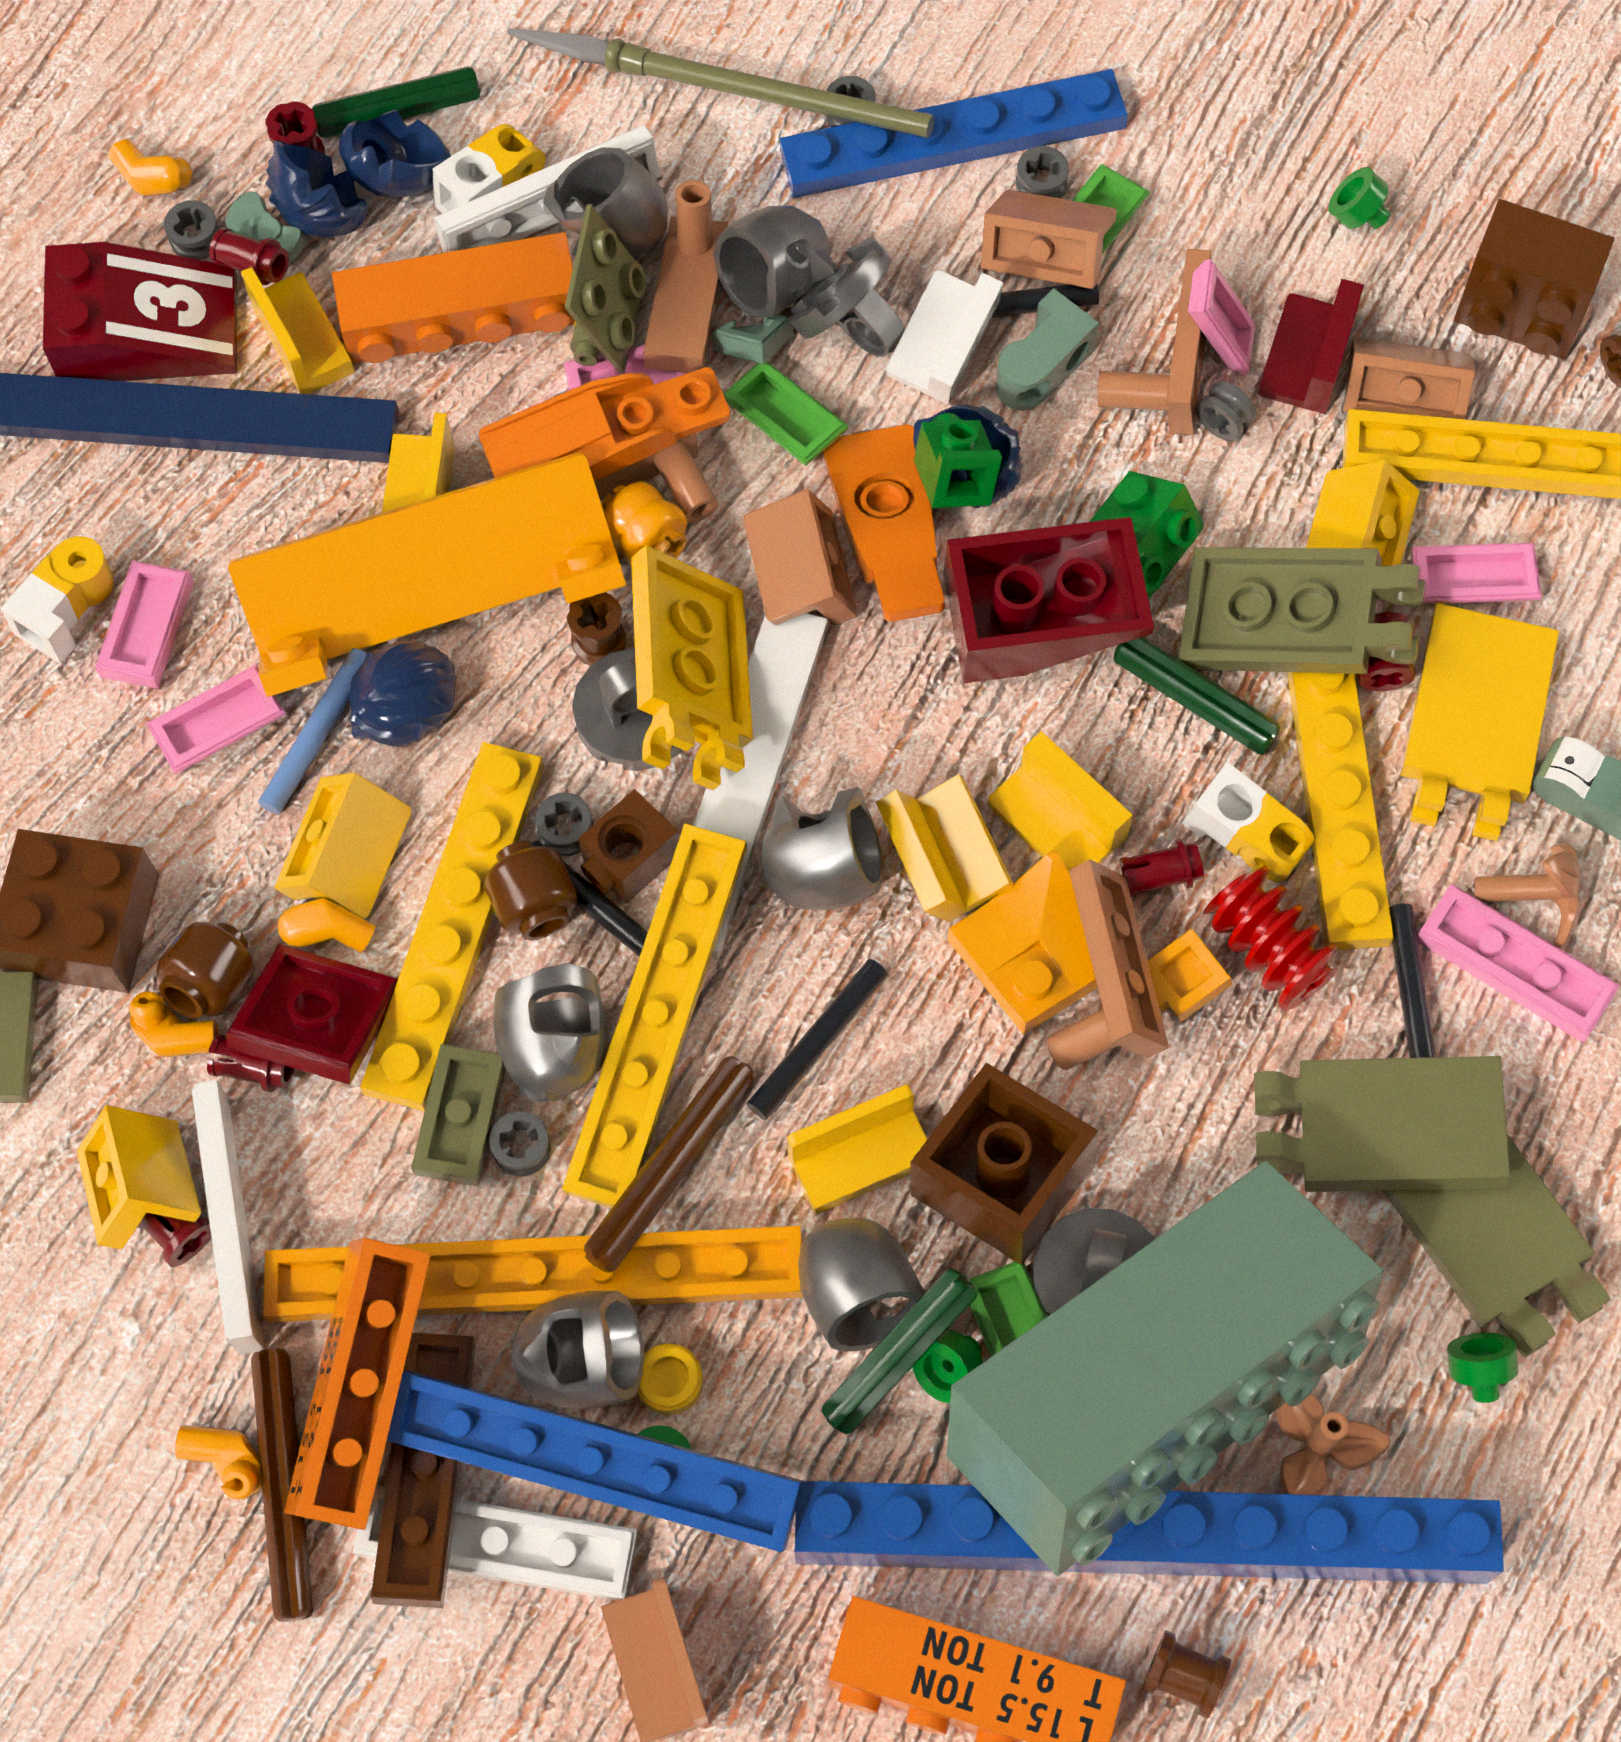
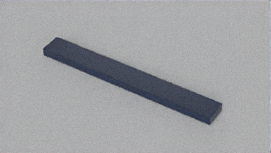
(197, 417)

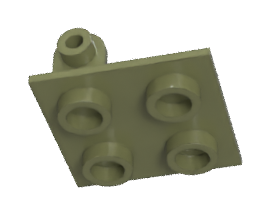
(603, 295)

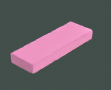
(1517, 963)

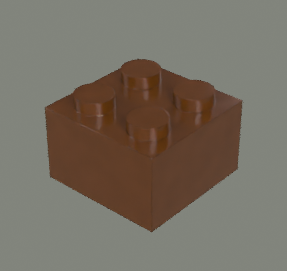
(1533, 279)
(75, 909)
(1003, 1163)

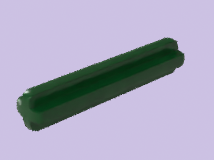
(407, 98)
(1198, 694)
(899, 1351)

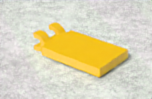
(690, 665)
(1478, 714)

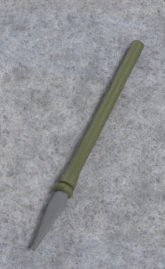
(640, 61)

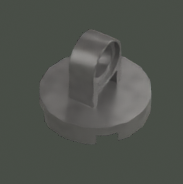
(852, 302)
(608, 712)
(1082, 1251)

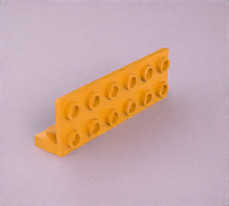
(425, 567)

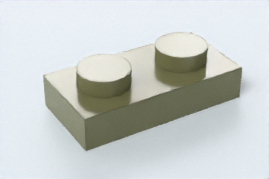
(459, 1115)

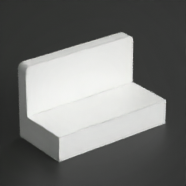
(944, 334)

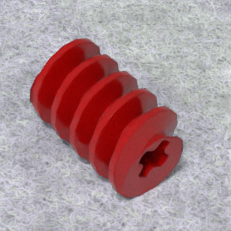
(1272, 938)

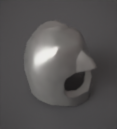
(619, 191)
(772, 258)
(823, 857)
(554, 1043)
(844, 1270)
(580, 1350)

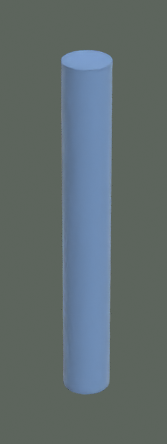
(312, 735)

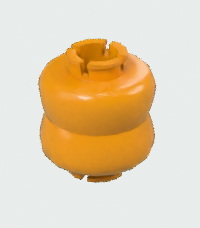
(642, 518)

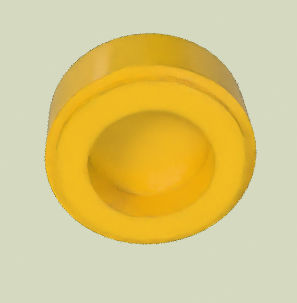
(670, 1379)

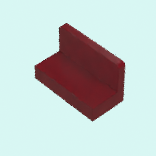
(1310, 348)

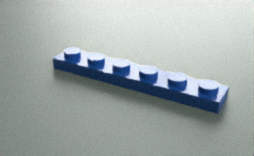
(960, 134)
(595, 1461)

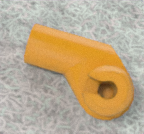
(150, 174)
(322, 921)
(165, 1031)
(229, 1454)

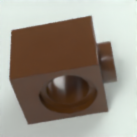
(628, 822)

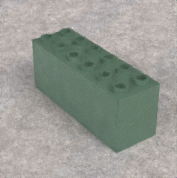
(1162, 1367)

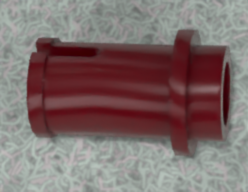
(242, 252)
(1163, 868)
(247, 1067)

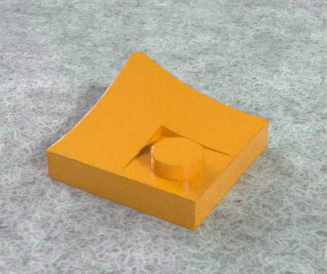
(1029, 945)

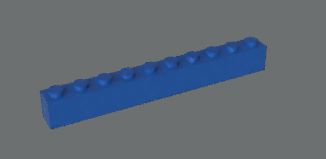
(1186, 1536)

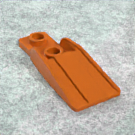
(608, 420)
(887, 519)

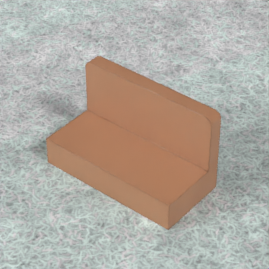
(1046, 238)
(1408, 379)
(799, 560)
(655, 1664)

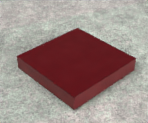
(312, 1014)

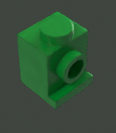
(954, 445)

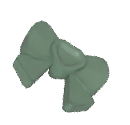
(251, 218)

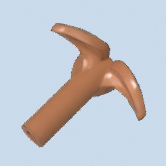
(1559, 885)
(1345, 1441)

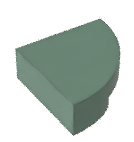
(753, 341)

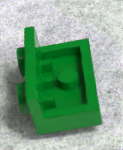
(1162, 521)

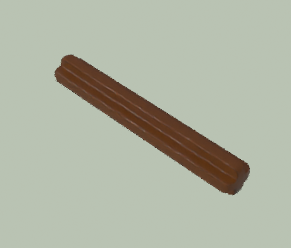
(668, 1164)
(278, 1458)

